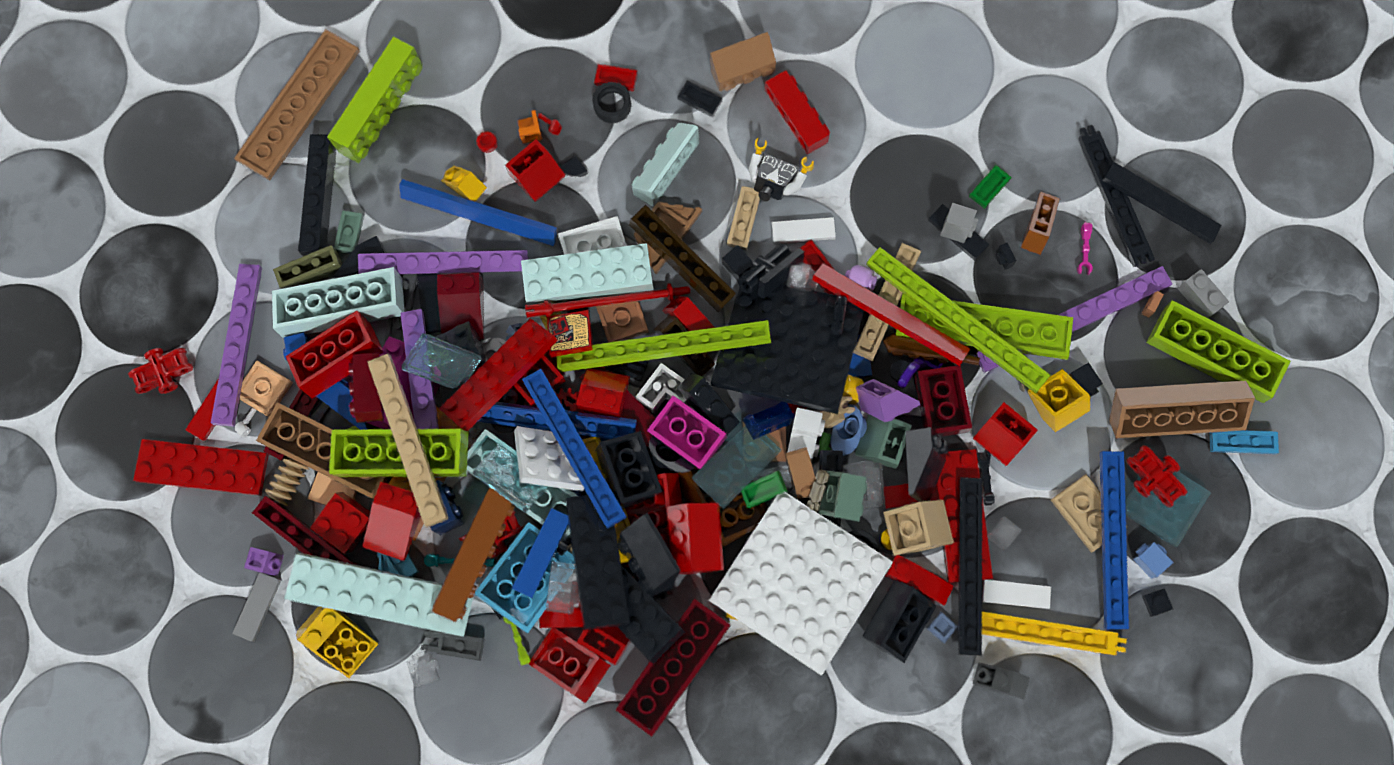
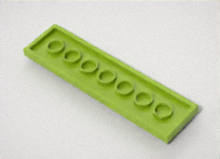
(1024, 330)

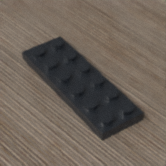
(596, 566)

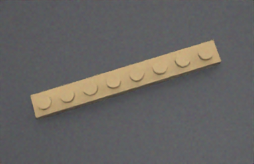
(408, 440)

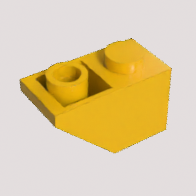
(464, 183)

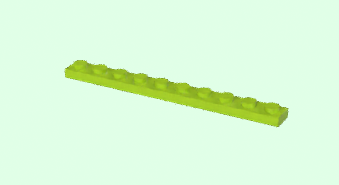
(958, 320)
(667, 346)

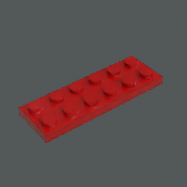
(498, 374)
(957, 465)
(201, 467)

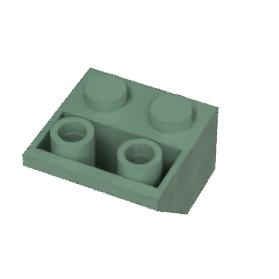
(883, 441)

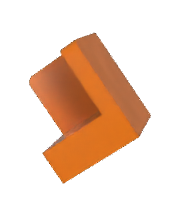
(529, 128)

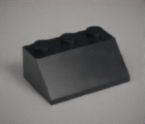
(628, 469)
(648, 556)
(899, 620)

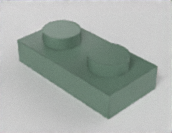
(348, 231)

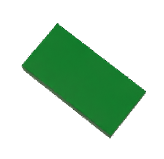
(990, 186)
(764, 489)

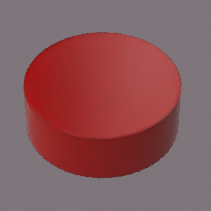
(487, 142)

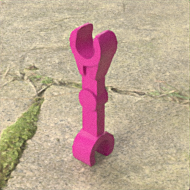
(1086, 230)

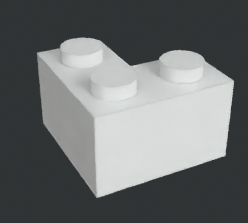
(660, 386)
(805, 430)

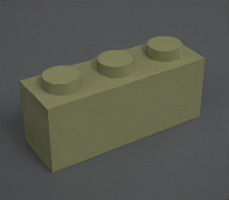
(309, 268)

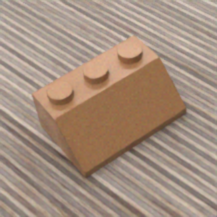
(743, 62)

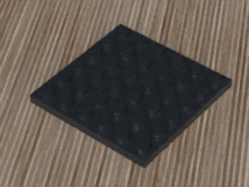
(804, 359)

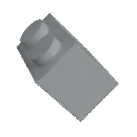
(959, 223)
(1203, 294)

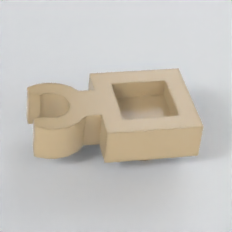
(834, 419)

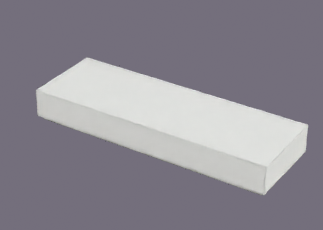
(803, 230)
(1016, 594)

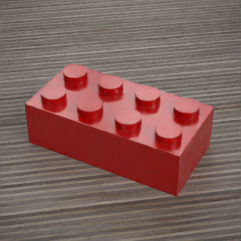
(328, 355)

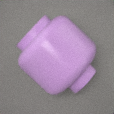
(863, 276)

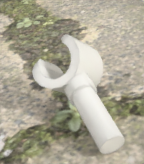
(241, 427)

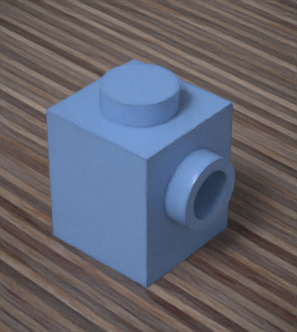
(1152, 559)

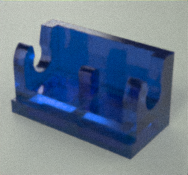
(769, 420)

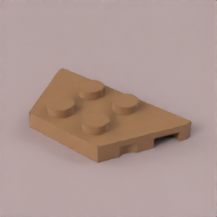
(678, 219)

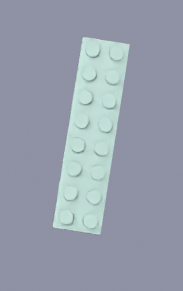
(369, 593)

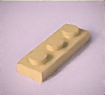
(744, 218)

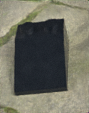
(925, 461)

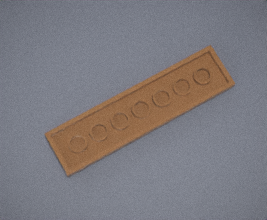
(297, 105)

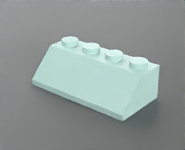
(666, 163)

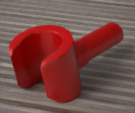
(555, 127)

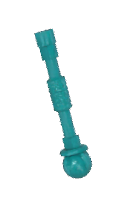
(434, 560)

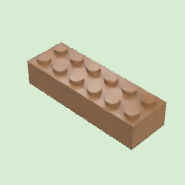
(1181, 409)
(309, 445)

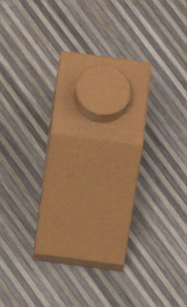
(800, 472)

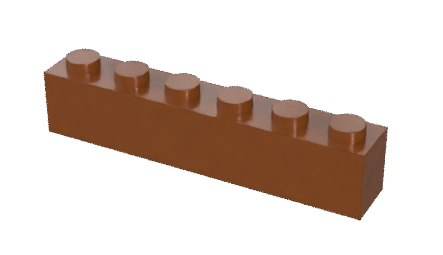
(472, 555)

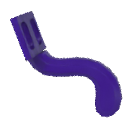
(913, 367)

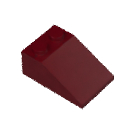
(461, 301)

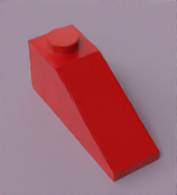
(919, 578)

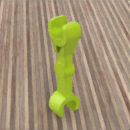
(522, 653)

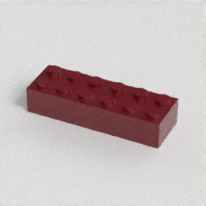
(667, 679)

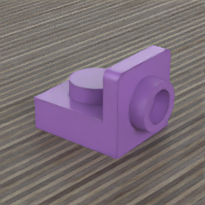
(263, 561)

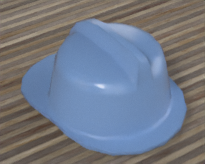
(848, 432)

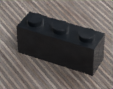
(707, 402)

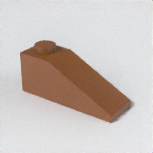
(1040, 223)

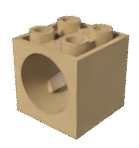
(918, 527)

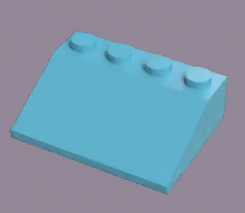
(497, 586)

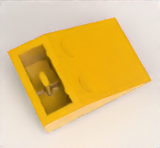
(336, 639)

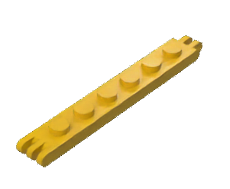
(1051, 634)

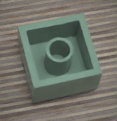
(843, 496)

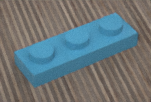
(1244, 442)

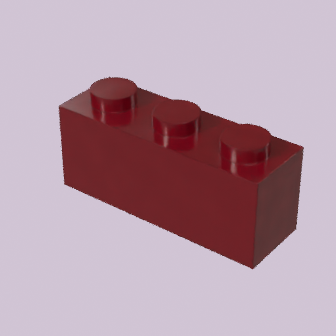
(367, 402)

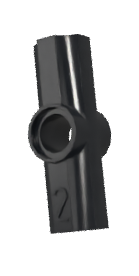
(761, 266)

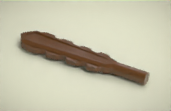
(907, 346)

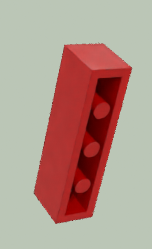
(797, 112)

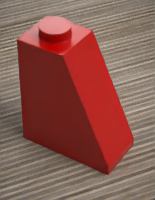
(687, 314)

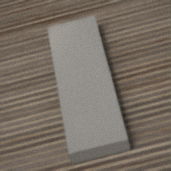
(256, 607)

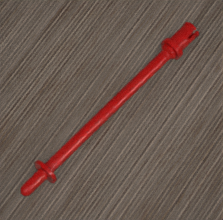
(547, 308)

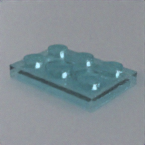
(501, 473)

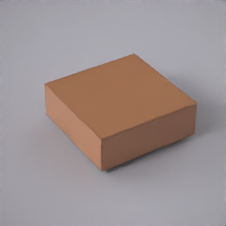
(1152, 304)

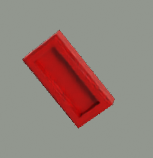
(620, 75)

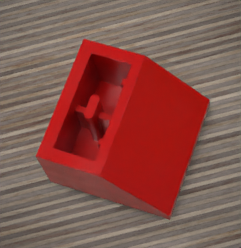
(535, 170)
(1005, 434)
(606, 642)

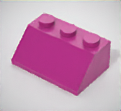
(687, 432)

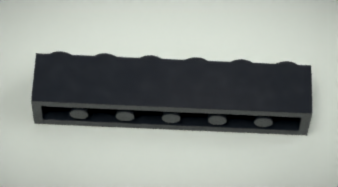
(317, 194)

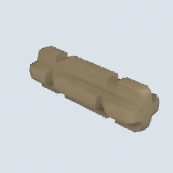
(818, 490)

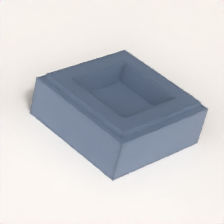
(942, 627)

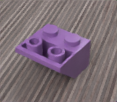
(884, 401)

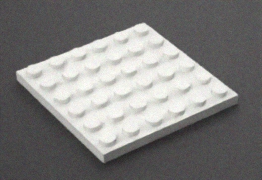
(801, 582)

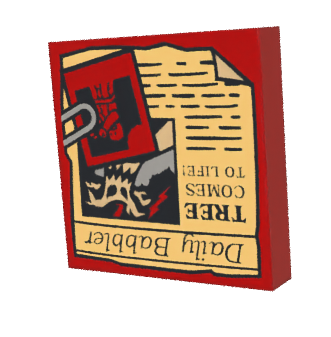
(572, 333)

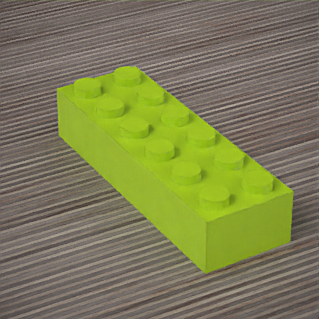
(376, 100)
(1217, 350)
(376, 453)

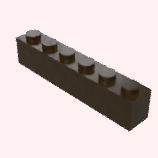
(681, 258)

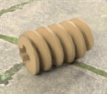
(286, 480)

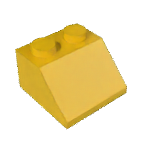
(1060, 400)

